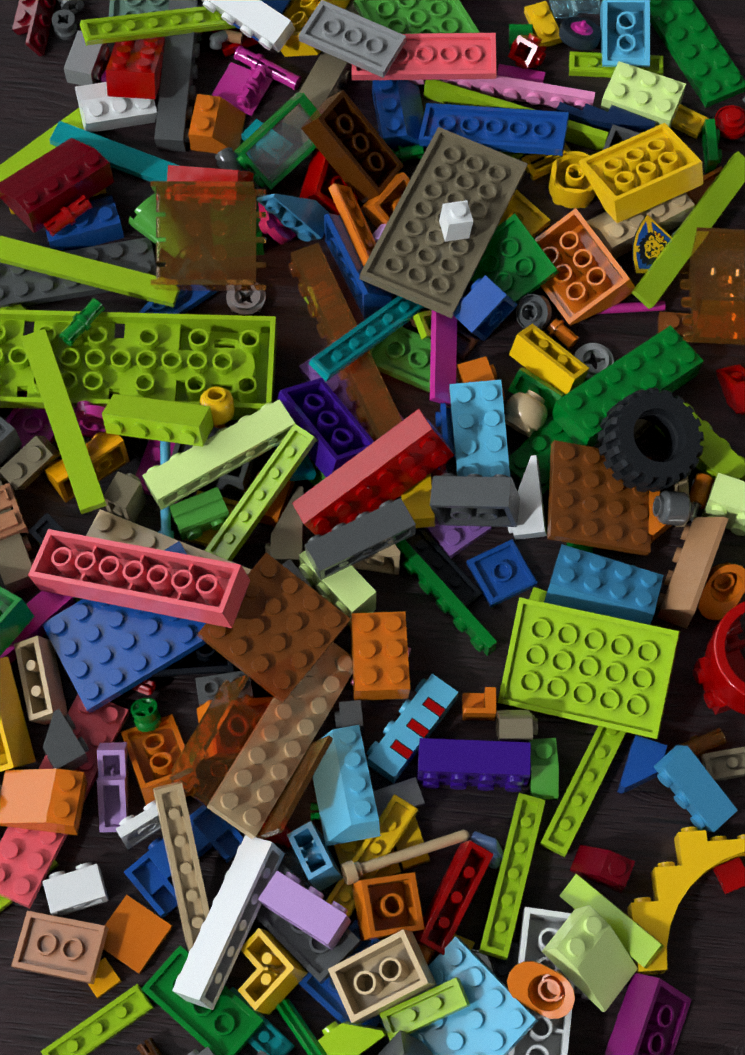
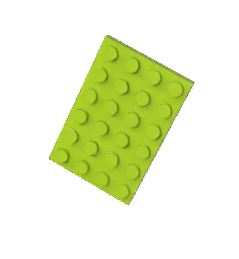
(589, 667)

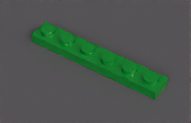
(445, 599)

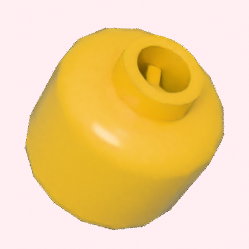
(220, 403)

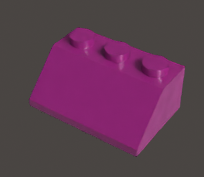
(648, 1018)

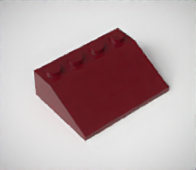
(55, 182)

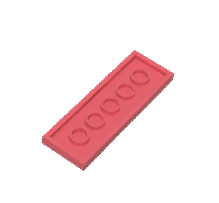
(441, 58)

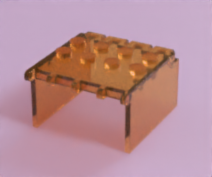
(207, 236)
(715, 287)
(218, 743)

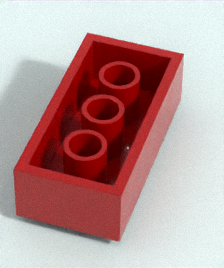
(135, 68)

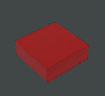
(731, 875)

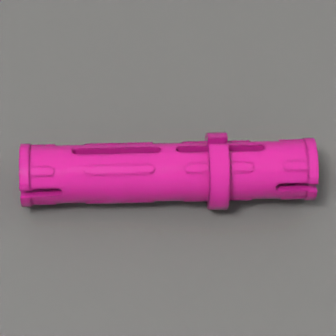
(272, 70)

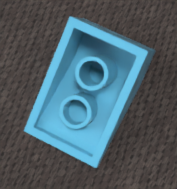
(625, 32)

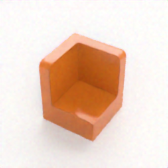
(479, 705)

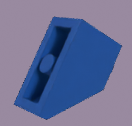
(640, 763)

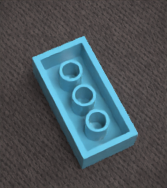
(479, 428)

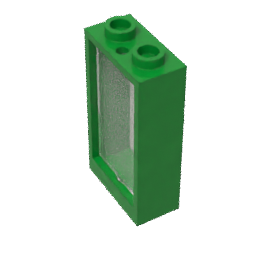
(278, 143)

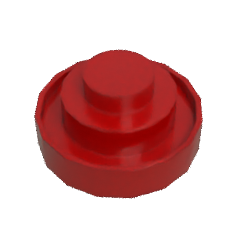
(730, 122)

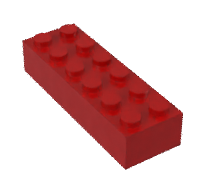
(375, 475)

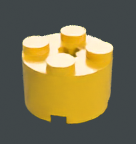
(569, 183)

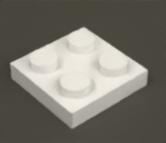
(137, 828)

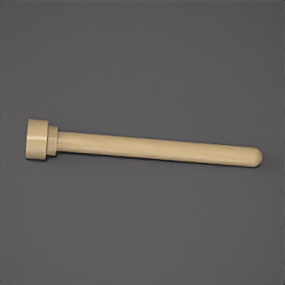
(354, 871)

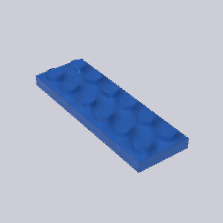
(499, 127)

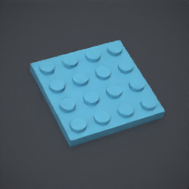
(490, 1023)

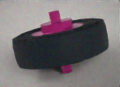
(580, 33)

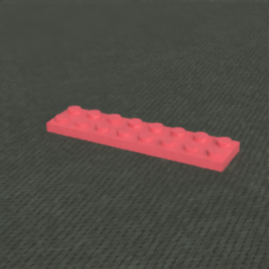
(30, 853)

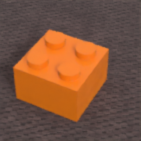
(387, 906)

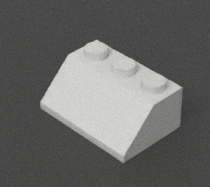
(107, 113)

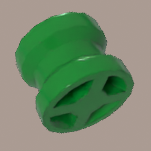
(146, 714)

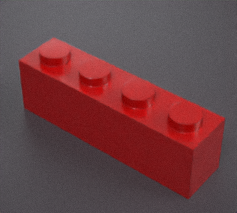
(453, 896)

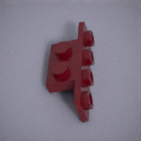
(36, 19)

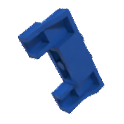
(152, 871)

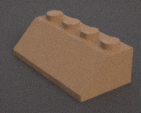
(691, 570)

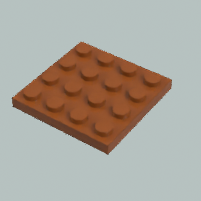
(591, 505)
(278, 629)

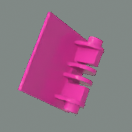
(243, 87)

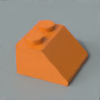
(215, 125)
(381, 207)

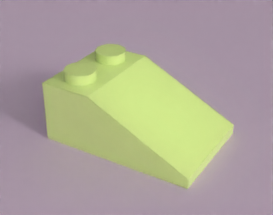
(591, 956)

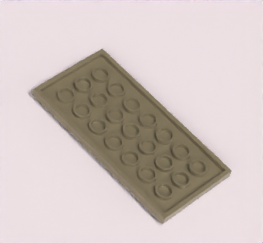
(412, 251)

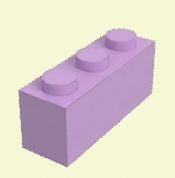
(305, 909)

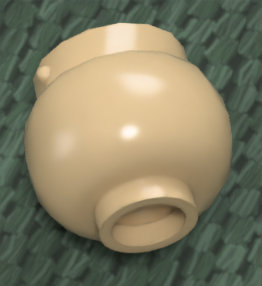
(525, 412)

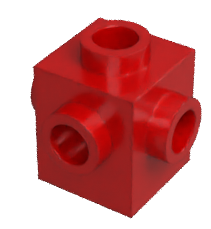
(520, 51)

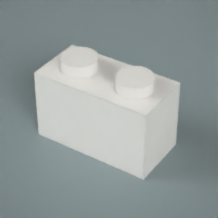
(75, 889)

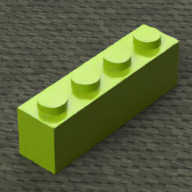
(158, 420)
(716, 454)

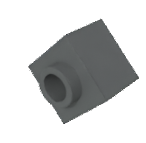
(349, 715)

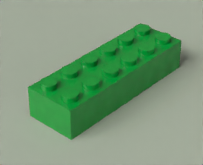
(658, 363)

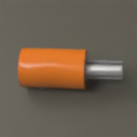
(700, 492)

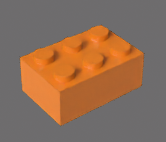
(380, 656)

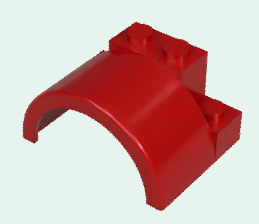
(723, 666)

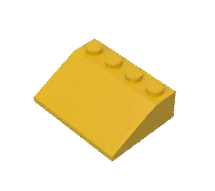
(642, 172)

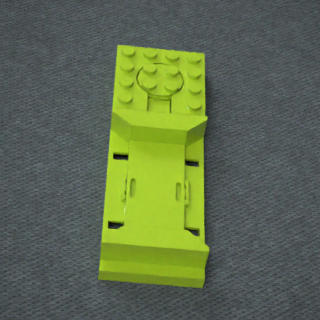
(157, 358)

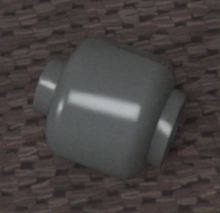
(673, 508)

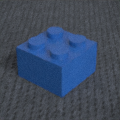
(484, 308)

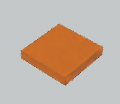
(134, 934)

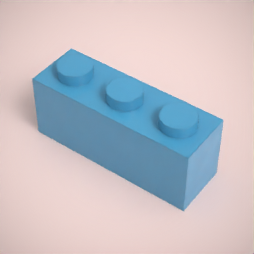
(694, 788)

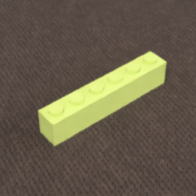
(219, 455)

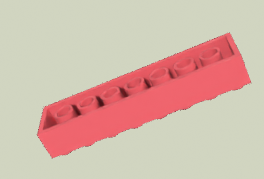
(140, 578)

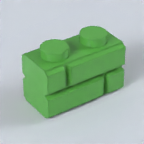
(199, 514)

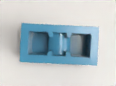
(314, 856)

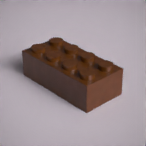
(352, 146)

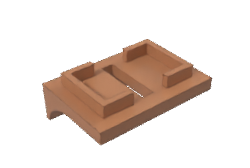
(13, 520)

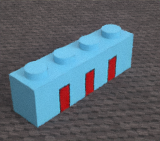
(417, 720)

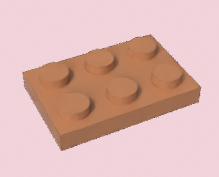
(60, 947)

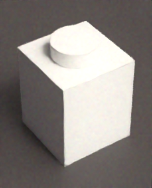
(456, 221)

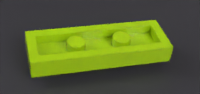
(425, 1008)

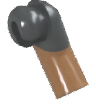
(223, 36)

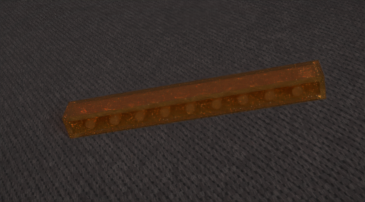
(335, 320)

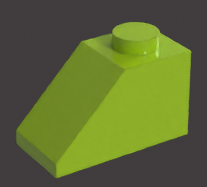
(350, 1038)

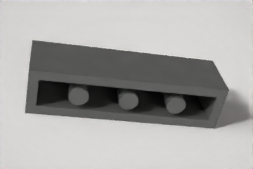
(360, 538)

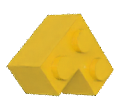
(275, 972)

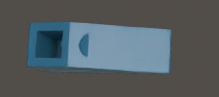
(300, 215)

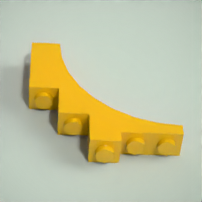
(671, 882)

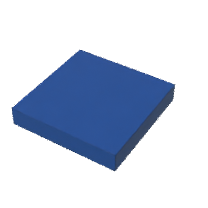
(501, 573)

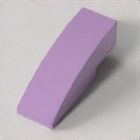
(112, 785)

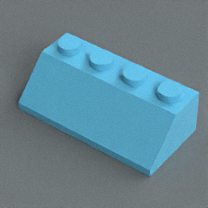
(345, 790)

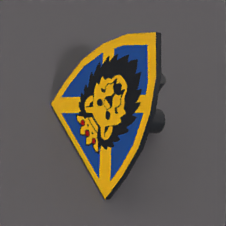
(648, 244)

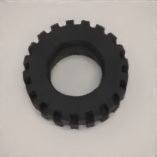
(679, 430)

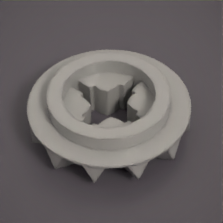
(235, 303)
(599, 353)

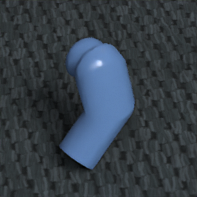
(490, 844)

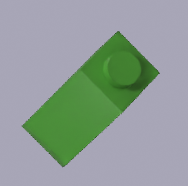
(544, 769)

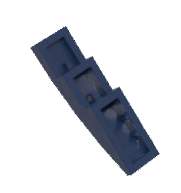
(604, 120)

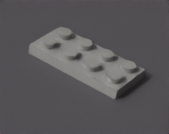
(352, 38)

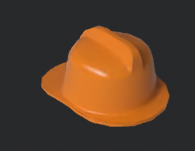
(722, 590)
(541, 989)

